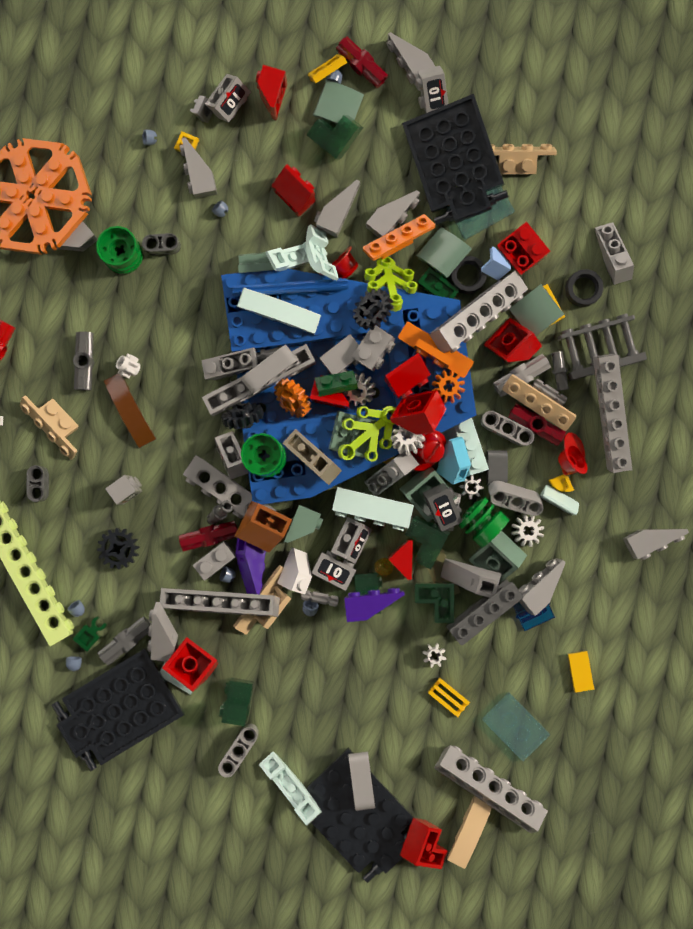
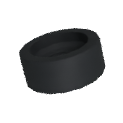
(598, 288)
(468, 289)

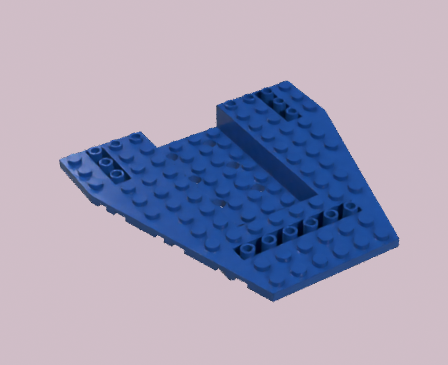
(335, 324)

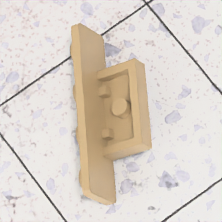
(521, 159)
(539, 402)
(53, 422)
(246, 622)

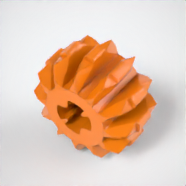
(454, 390)

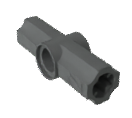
(83, 348)
(125, 641)

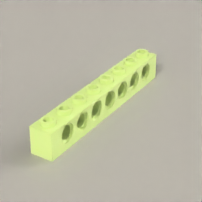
(24, 584)

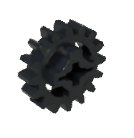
(373, 309)
(242, 415)
(114, 541)

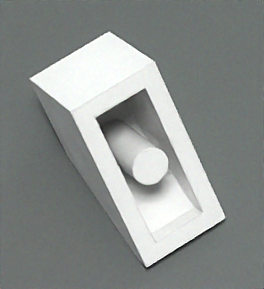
(296, 572)

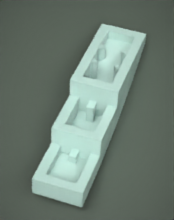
(278, 310)

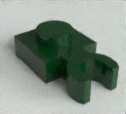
(88, 635)

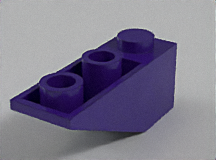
(251, 565)
(363, 607)

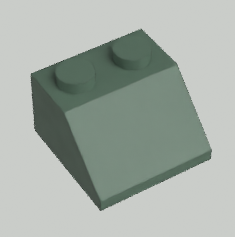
(417, 485)
(304, 523)
(499, 556)

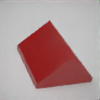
(402, 558)

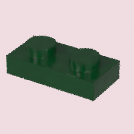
(437, 285)
(336, 383)

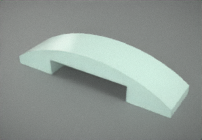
(315, 243)
(288, 258)
(291, 787)

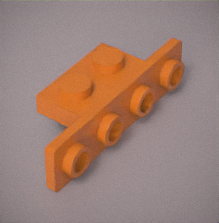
(398, 238)
(426, 347)

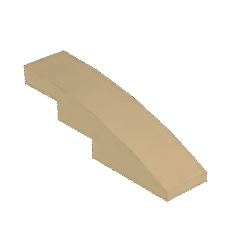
(469, 832)

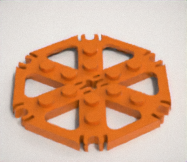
(45, 196)

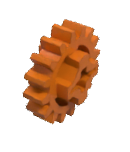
(292, 397)

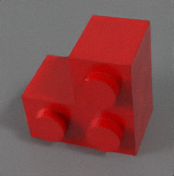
(422, 846)

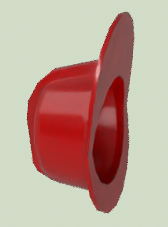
(345, 264)
(431, 452)
(573, 457)

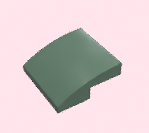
(337, 101)
(444, 252)
(254, 262)
(536, 310)
(341, 436)

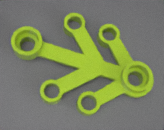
(388, 266)
(371, 431)

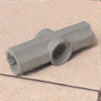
(525, 372)

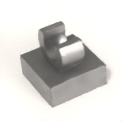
(201, 110)

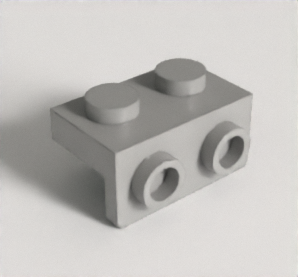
(374, 348)

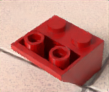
(294, 190)
(523, 248)

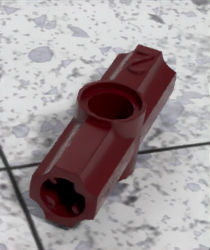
(362, 62)
(547, 431)
(208, 536)

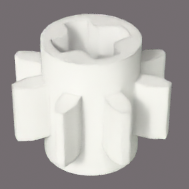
(128, 366)
(476, 487)
(436, 650)

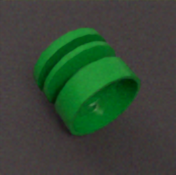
(117, 240)
(257, 446)
(483, 522)

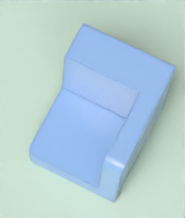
(497, 265)

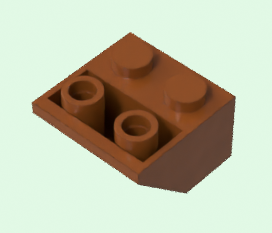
(262, 527)

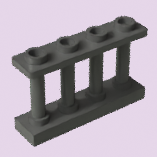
(578, 370)
(484, 612)

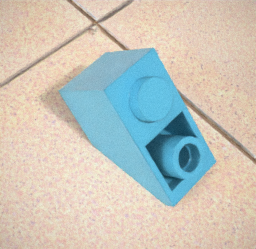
(455, 461)

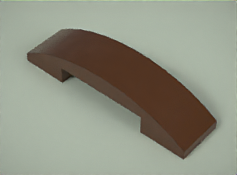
(129, 410)

